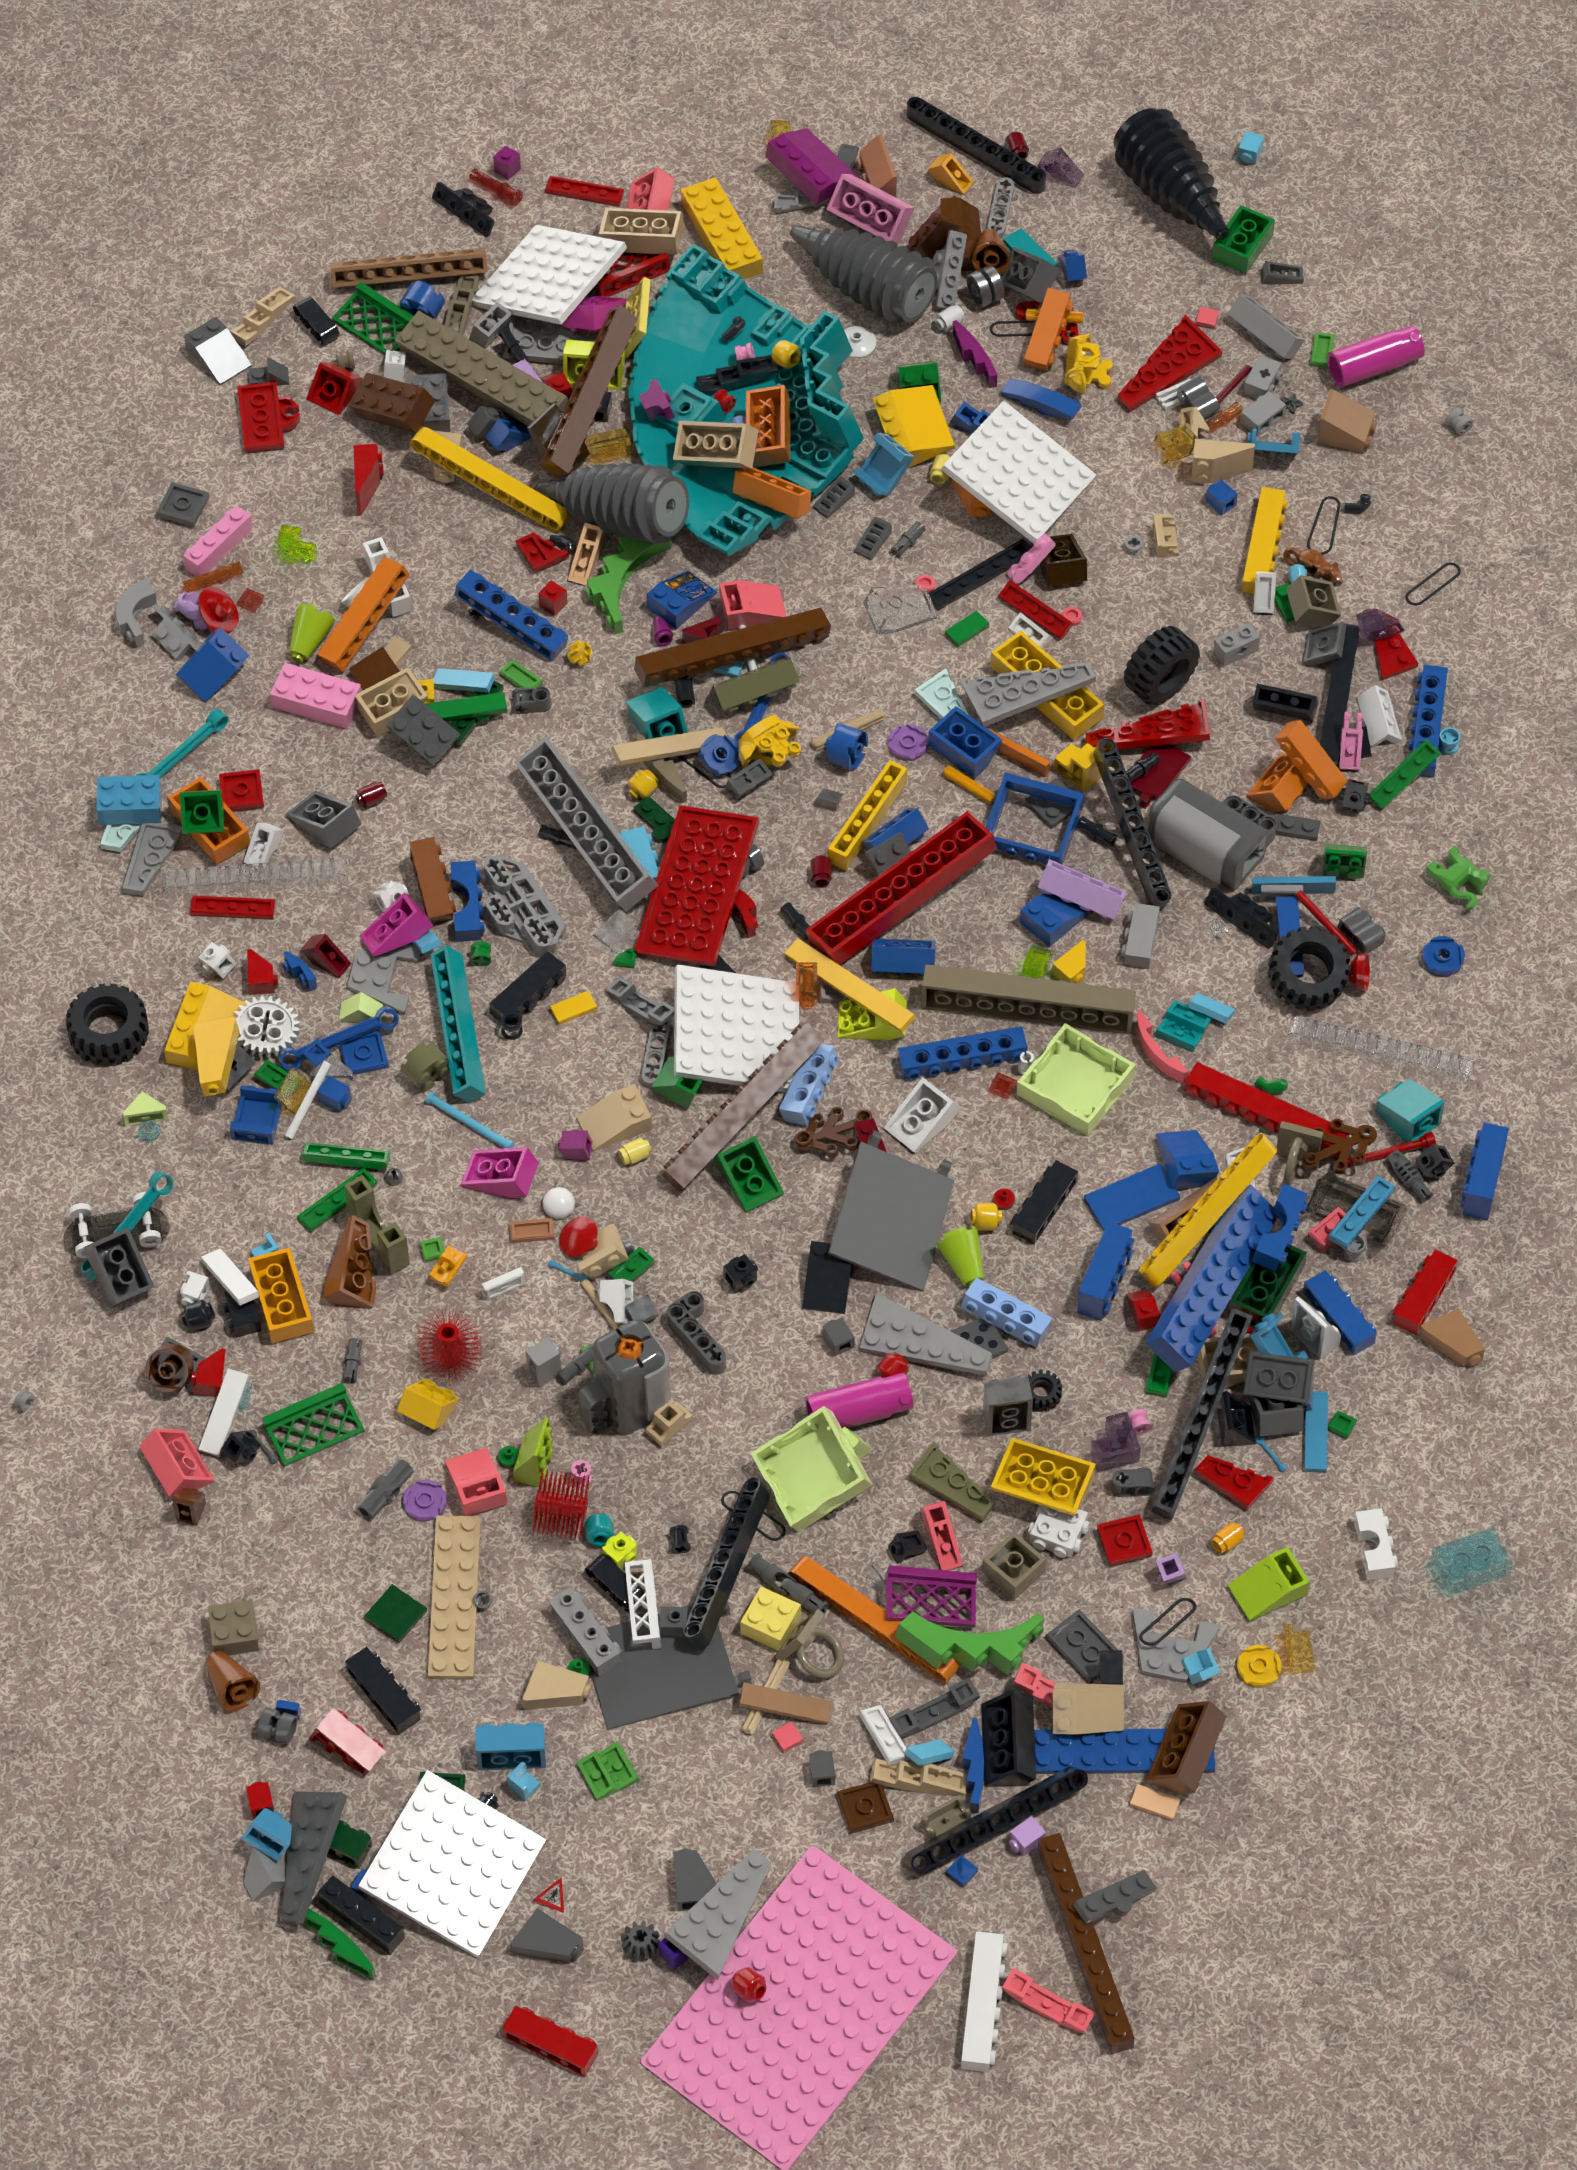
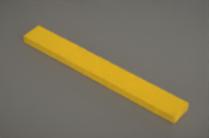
(852, 986)

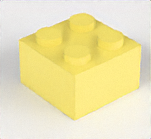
(770, 1618)

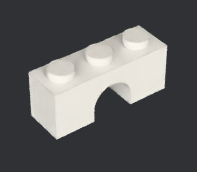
(1373, 1526)

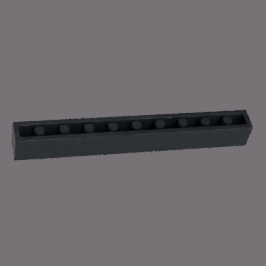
(1202, 1414)

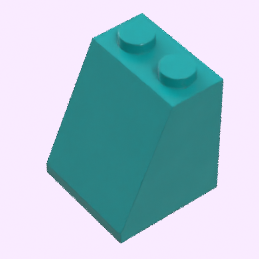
(656, 714)
(1410, 1110)

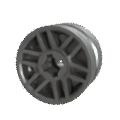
(985, 286)

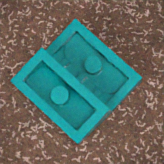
(1183, 1026)

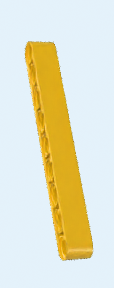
(489, 479)
(1207, 1210)

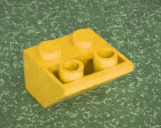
(427, 1403)

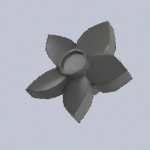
(1292, 403)

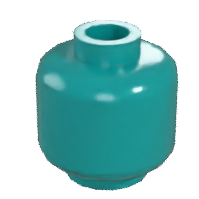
(598, 1529)

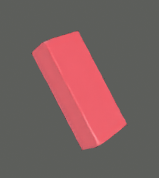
(1321, 1231)

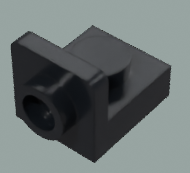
(906, 1544)

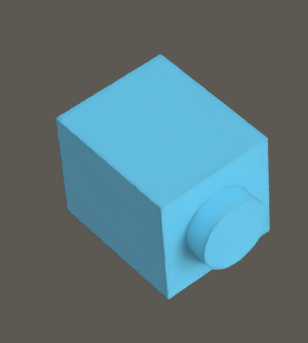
(1250, 148)

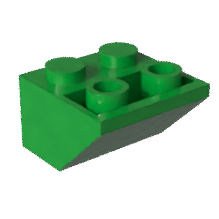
(919, 375)
(1344, 861)
(676, 1088)

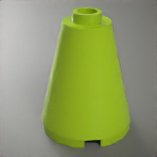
(308, 631)
(963, 1254)

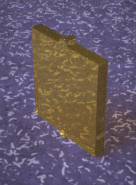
(292, 1091)

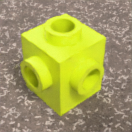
(620, 1549)

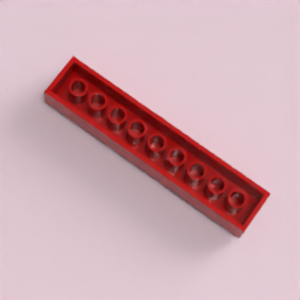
(901, 889)

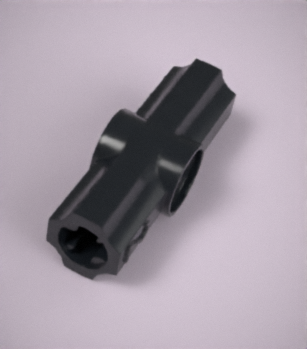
(684, 691)

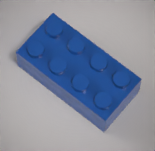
(1484, 1171)
(1105, 1271)

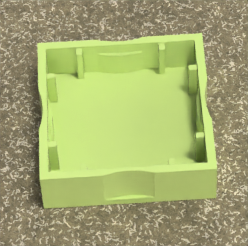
(1076, 1079)
(811, 1469)

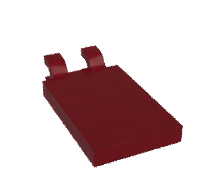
(1162, 774)

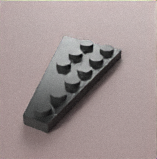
(313, 1829)

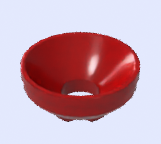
(1360, 971)

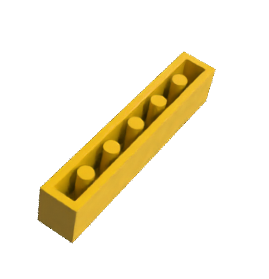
(1265, 536)
(867, 815)

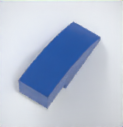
(969, 418)

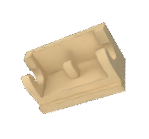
(1165, 535)

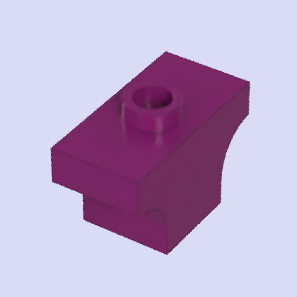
(656, 402)

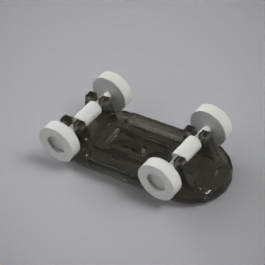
(88, 1229)

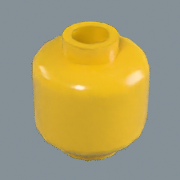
(786, 354)
(642, 784)
(985, 1216)

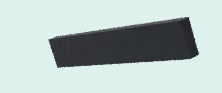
(978, 575)

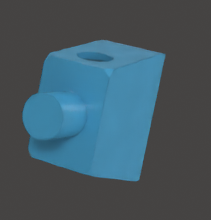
(269, 1834)

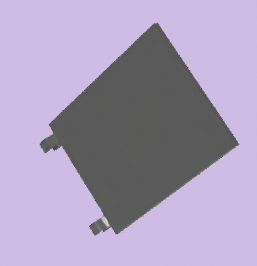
(891, 1215)
(663, 1679)

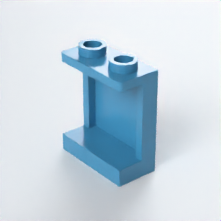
(1275, 446)
(884, 465)
(1270, 1340)

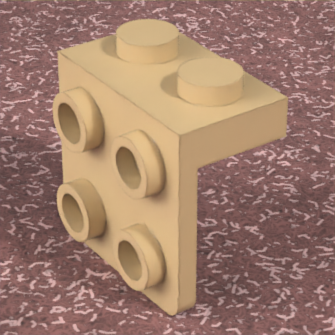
(606, 1255)

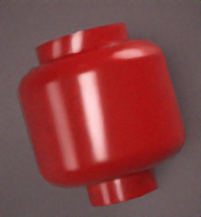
(892, 1365)
(749, 1984)

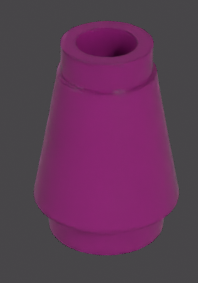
(662, 632)

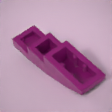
(972, 350)

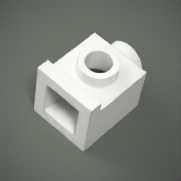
(195, 1288)

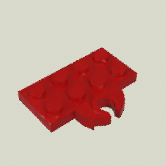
(265, 416)

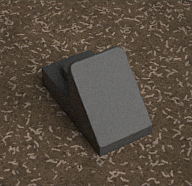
(273, 373)

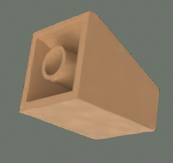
(1346, 424)

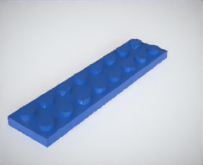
(1101, 1752)

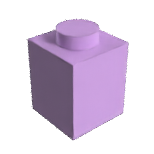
(1171, 1568)
(1025, 1836)

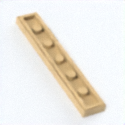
(662, 746)

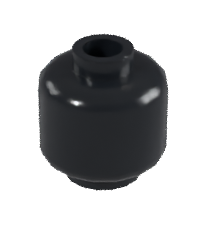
(198, 1315)

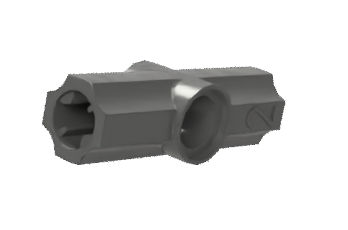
(385, 1488)

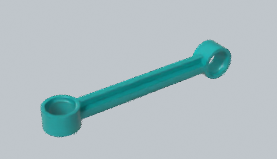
(214, 723)
(137, 1212)

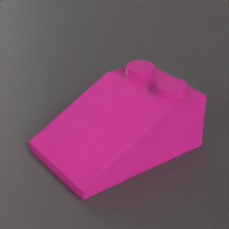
(591, 313)
(396, 926)
(501, 1171)

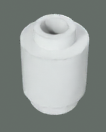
(946, 317)

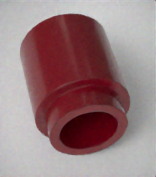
(1017, 144)
(371, 794)
(821, 871)

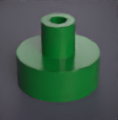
(508, 1456)
(580, 1666)

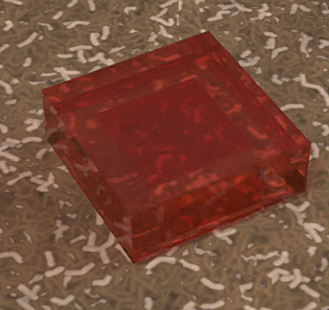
(250, 600)
(1002, 1085)

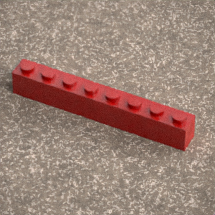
(1251, 1103)

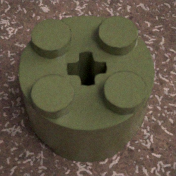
(425, 1065)

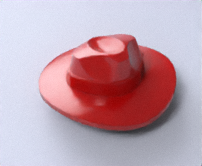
(218, 609)

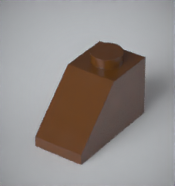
(189, 1505)

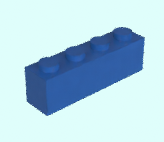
(1340, 1311)

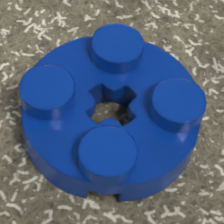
(709, 756)
(1441, 966)

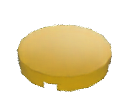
(1259, 1666)

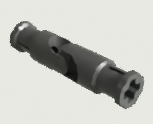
(799, 1593)

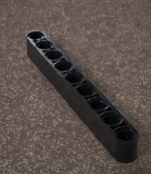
(976, 145)
(1339, 694)
(1132, 814)
(726, 1563)
(985, 1819)

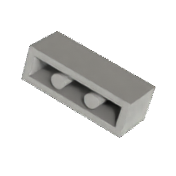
(1140, 935)

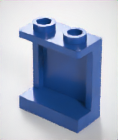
(256, 1115)

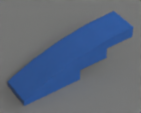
(1044, 399)
(1288, 920)
(974, 1761)

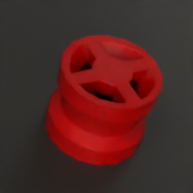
(726, 402)

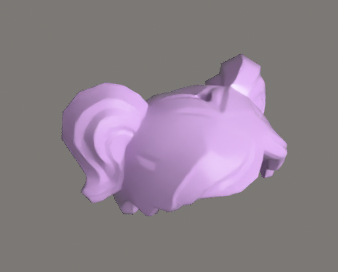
(189, 607)

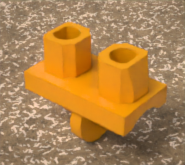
(447, 1266)

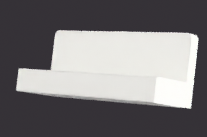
(1379, 716)

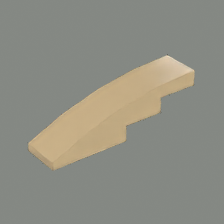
(262, 316)
(917, 1778)

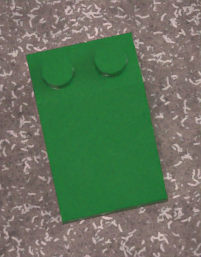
(749, 1174)

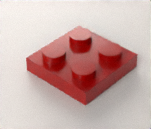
(242, 789)
(1124, 1540)

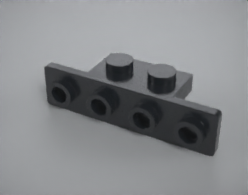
(466, 207)
(1244, 915)

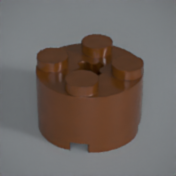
(178, 1359)

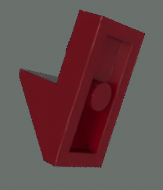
(702, 630)

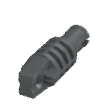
(1409, 1175)

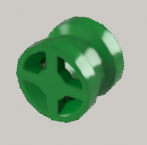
(480, 953)

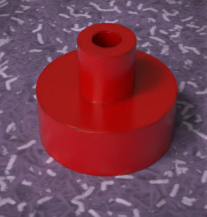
(1004, 1199)

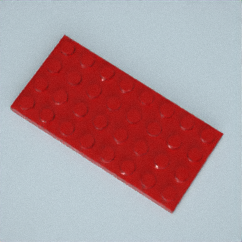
(697, 885)

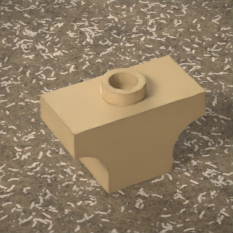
(668, 1421)

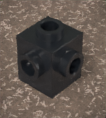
(1355, 788)
(1434, 1161)
(740, 1272)
(241, 1447)

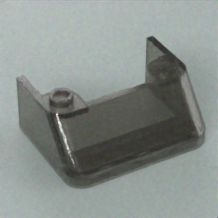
(1337, 1192)

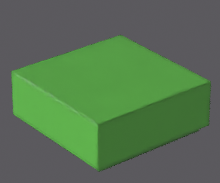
(432, 1249)

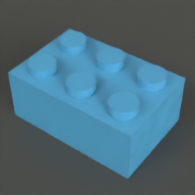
(129, 799)
(510, 1745)

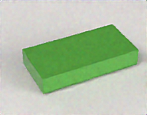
(1322, 346)
(520, 676)

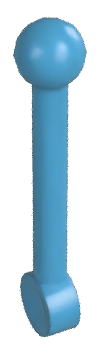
(552, 1264)
(1281, 1466)

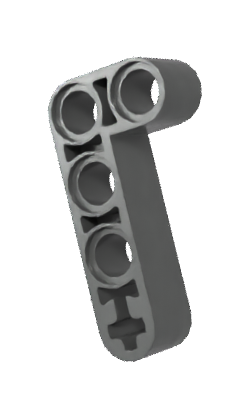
(700, 1336)

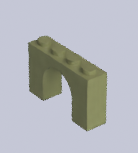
(386, 1241)

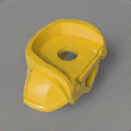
(1084, 369)
(769, 736)

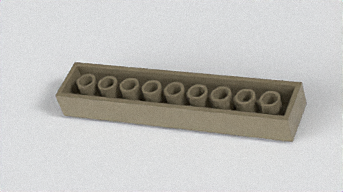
(477, 369)
(1028, 998)

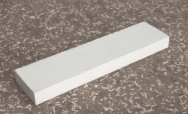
(230, 1277)
(224, 1412)

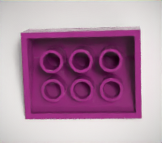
(807, 163)

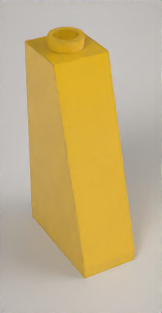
(215, 1053)

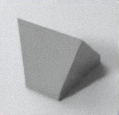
(263, 1875)

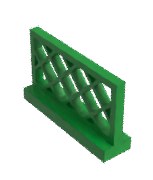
(382, 305)
(308, 1407)

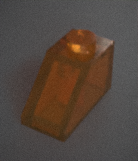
(806, 984)

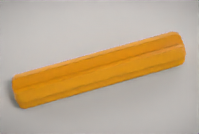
(1072, 317)
(969, 784)

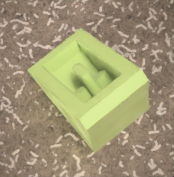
(359, 1008)
(144, 1109)

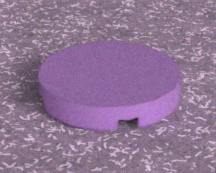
(908, 742)
(429, 1505)

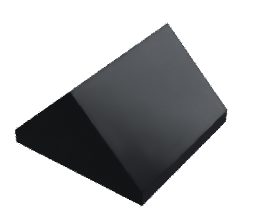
(1235, 1421)

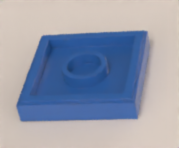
(365, 1053)

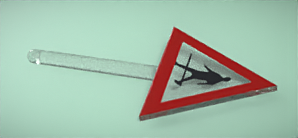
(552, 1897)

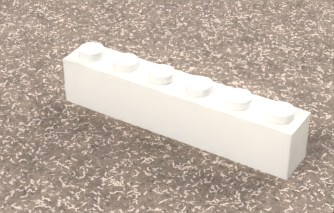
(982, 2002)

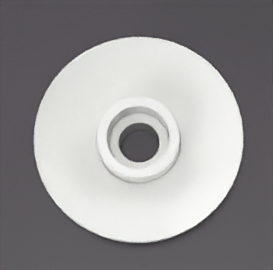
(864, 344)

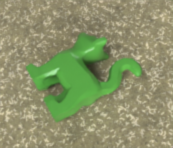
(1457, 874)

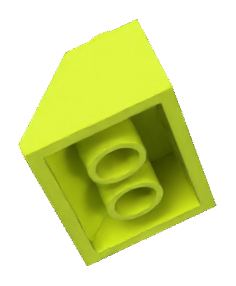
(575, 357)

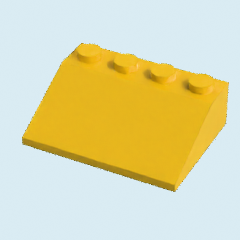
(915, 421)
(200, 1005)
(1044, 1477)

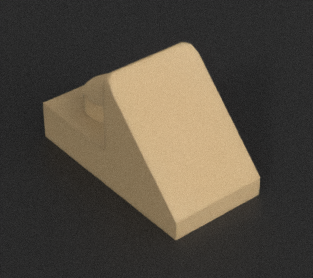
(1193, 420)

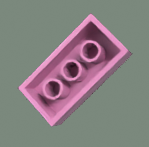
(870, 208)
(315, 695)

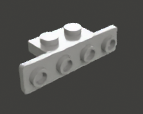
(948, 268)
(173, 635)

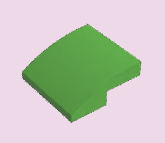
(608, 1771)

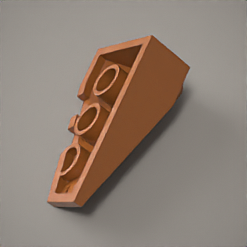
(350, 1274)

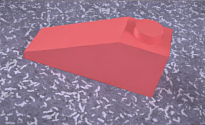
(941, 1535)

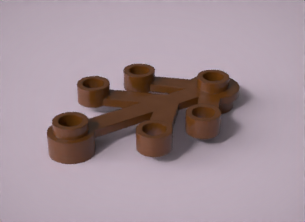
(809, 1139)
(1341, 1145)

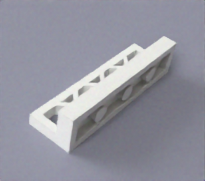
(651, 1604)

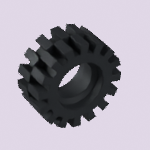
(1052, 1383)

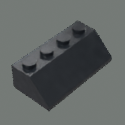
(1008, 1740)

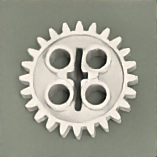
(285, 1029)

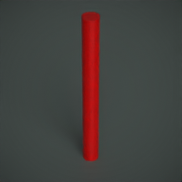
(1325, 922)

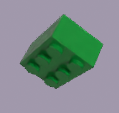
(1246, 239)

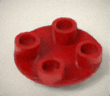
(578, 1236)

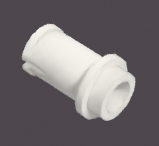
(1025, 1062)

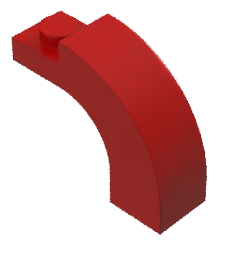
(746, 911)

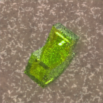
(293, 547)
(1037, 962)

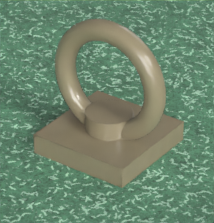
(1294, 1143)
(803, 1636)

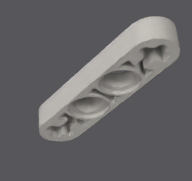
(1003, 209)
(655, 1051)

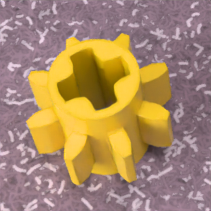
(579, 652)

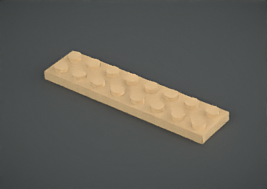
(453, 1597)

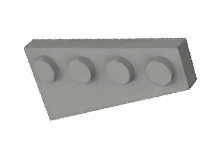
(150, 853)

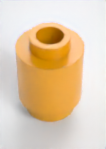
(1227, 1537)

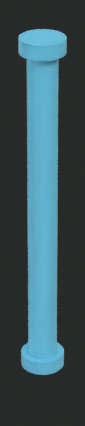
(432, 1098)

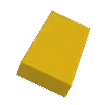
(573, 1008)

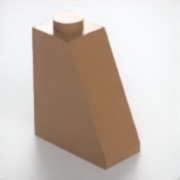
(1453, 1338)

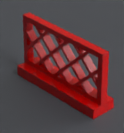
(632, 275)

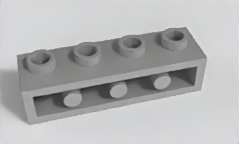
(1266, 327)
(585, 1631)

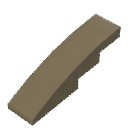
(462, 303)
(666, 774)

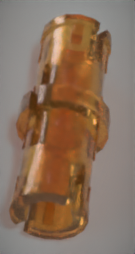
(1224, 417)

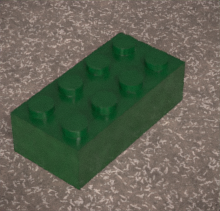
(1266, 1290)

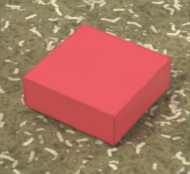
(1207, 318)
(787, 1736)

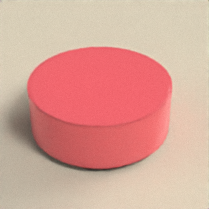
(927, 580)
(1073, 614)

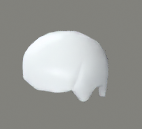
(558, 1203)

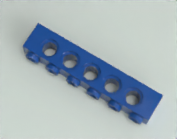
(513, 624)
(1428, 716)
(969, 1045)

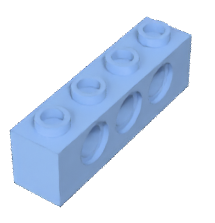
(809, 1085)
(1006, 1312)

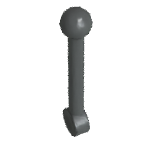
(273, 1459)

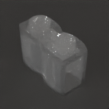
(615, 934)

